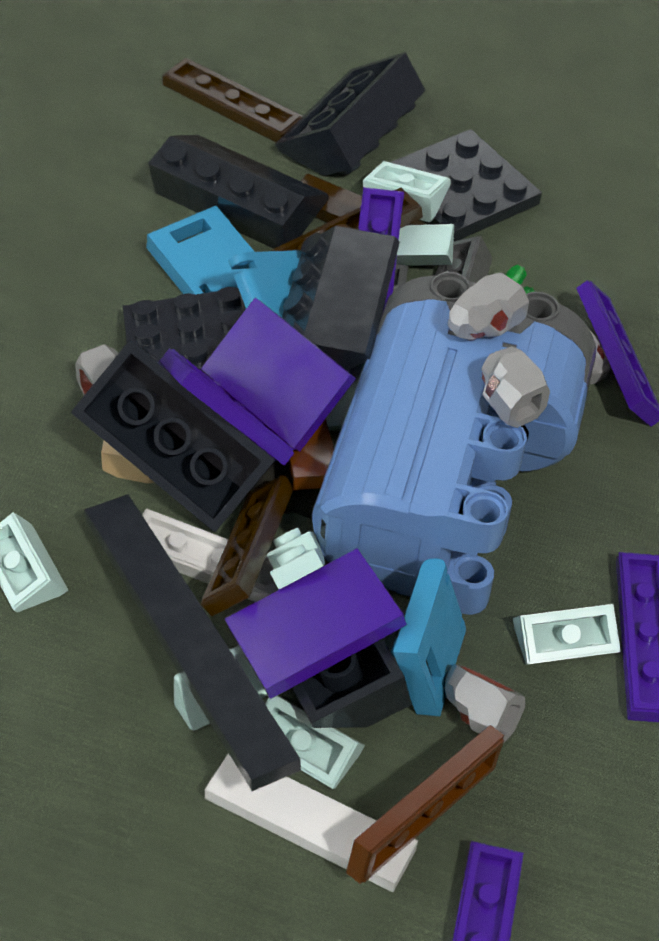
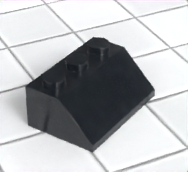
(355, 690)

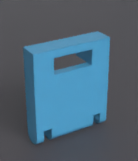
(202, 259)
(266, 276)
(431, 633)

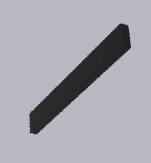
(194, 644)

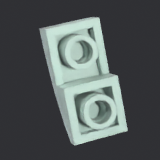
(294, 557)

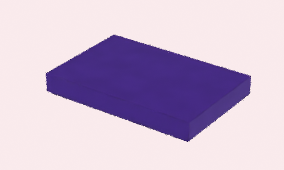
(278, 374)
(226, 405)
(315, 622)

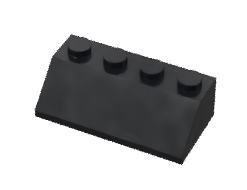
(354, 116)
(248, 193)
(341, 291)
(172, 436)

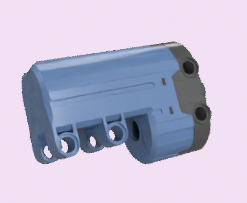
(426, 445)

